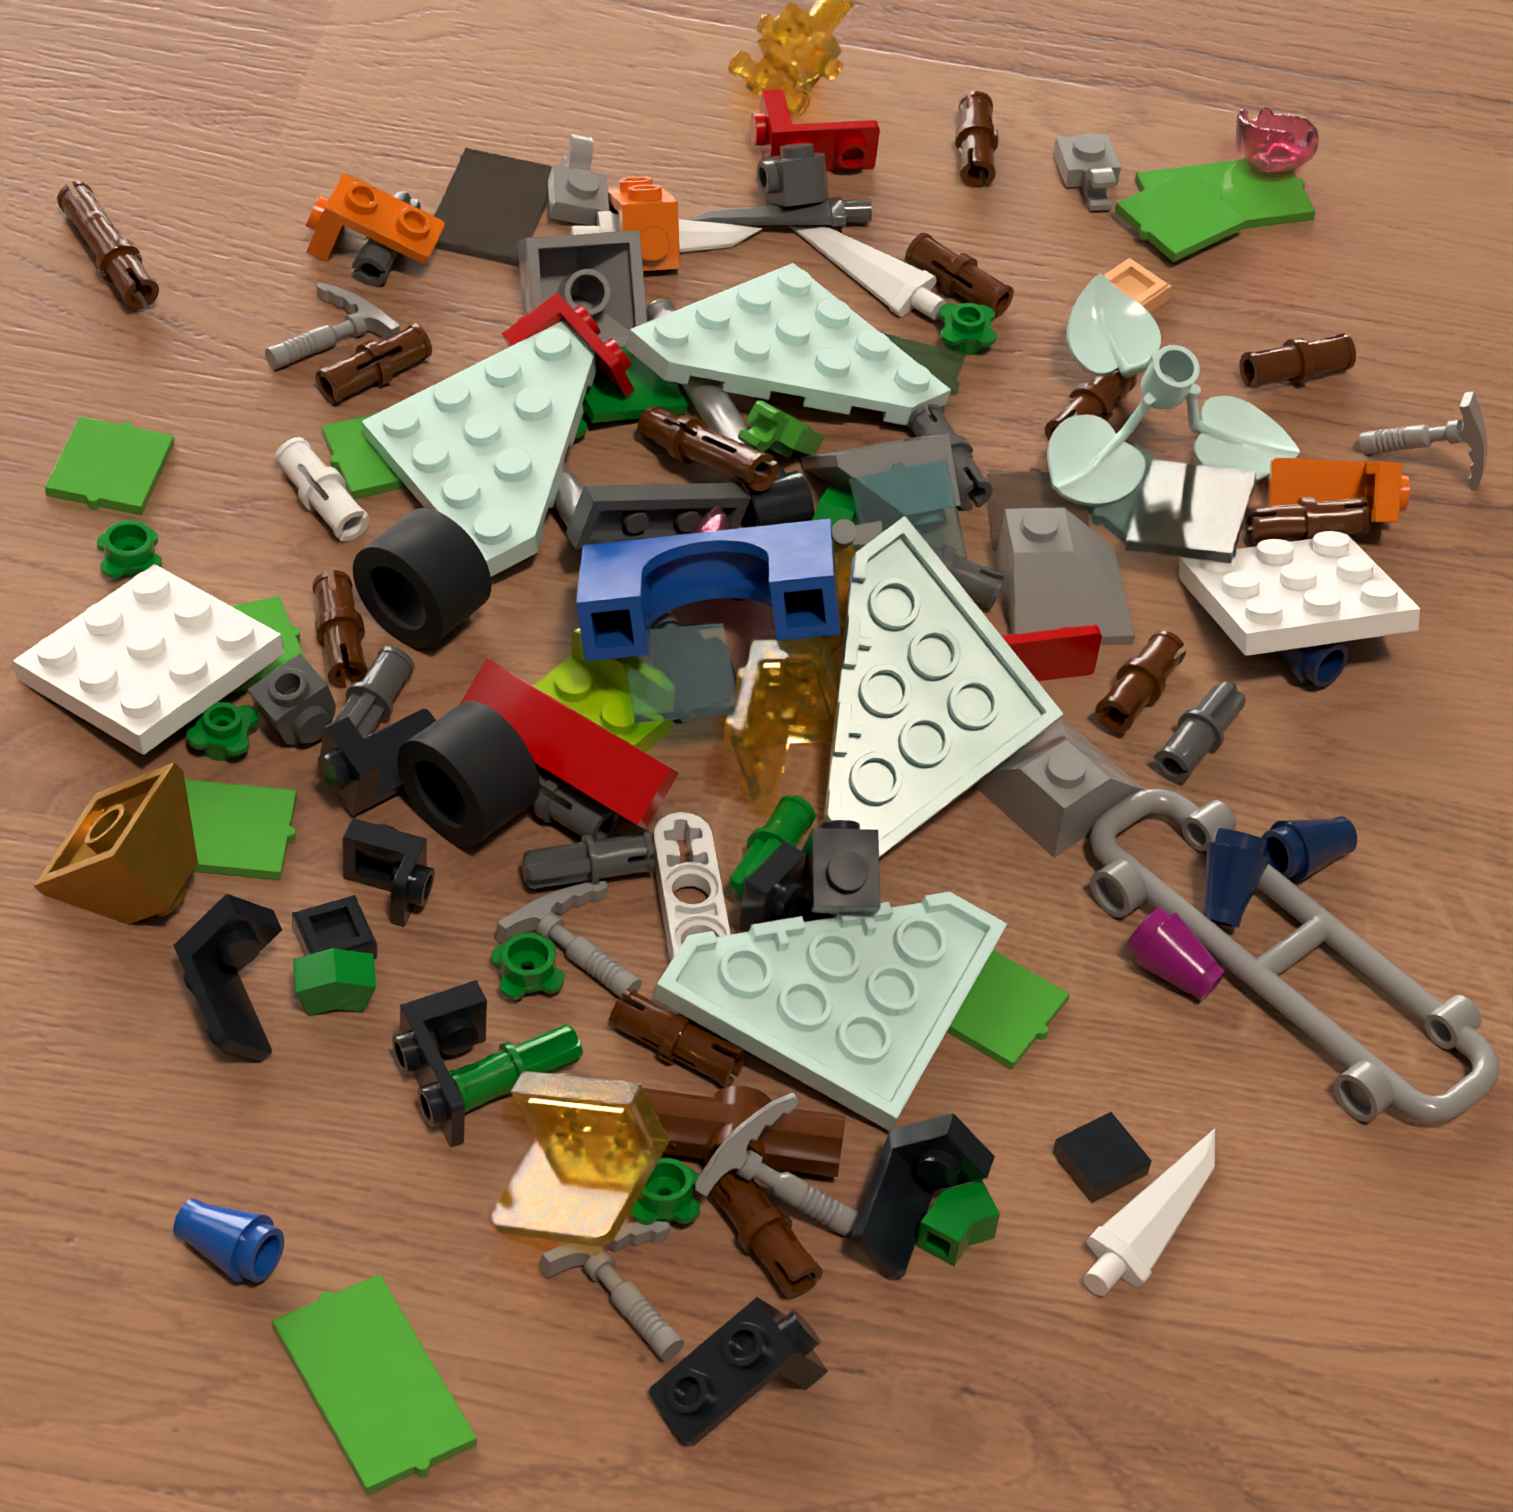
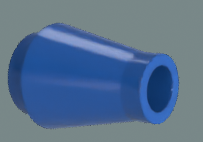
(234, 1240)

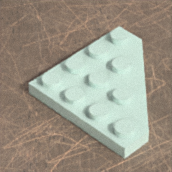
(787, 339)
(492, 440)
(922, 692)
(841, 997)

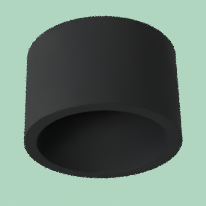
(422, 577)
(468, 773)

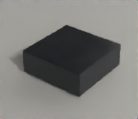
(334, 925)
(1101, 1156)

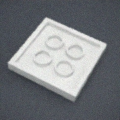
(1299, 594)
(148, 658)

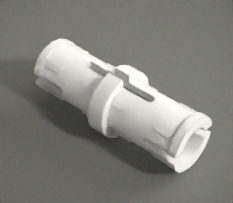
(305, 469)

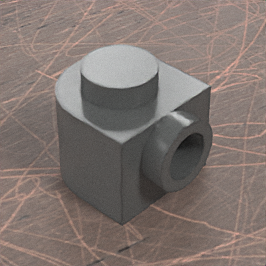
(794, 176)
(296, 716)

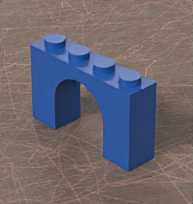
(638, 580)

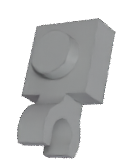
(1090, 164)
(573, 189)

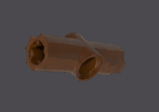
(794, 1142)

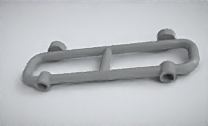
(1368, 1083)

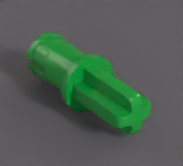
(787, 823)
(502, 1069)

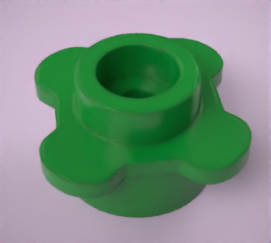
(967, 327)
(128, 549)
(223, 731)
(532, 952)
(667, 1195)

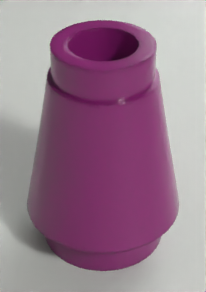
(1175, 954)

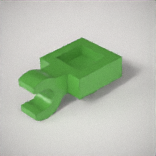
(779, 432)

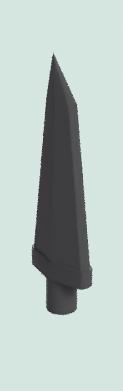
(830, 212)

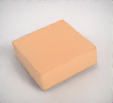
(1139, 284)

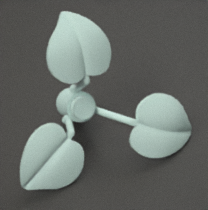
(1093, 462)

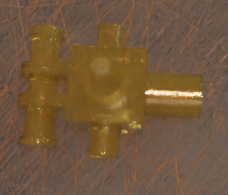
(796, 51)

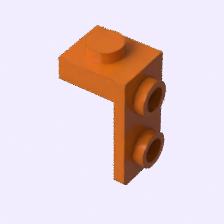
(653, 213)
(374, 216)
(1340, 480)

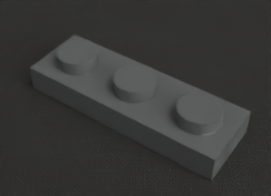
(650, 510)

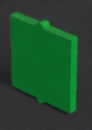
(606, 403)

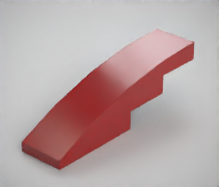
(576, 746)

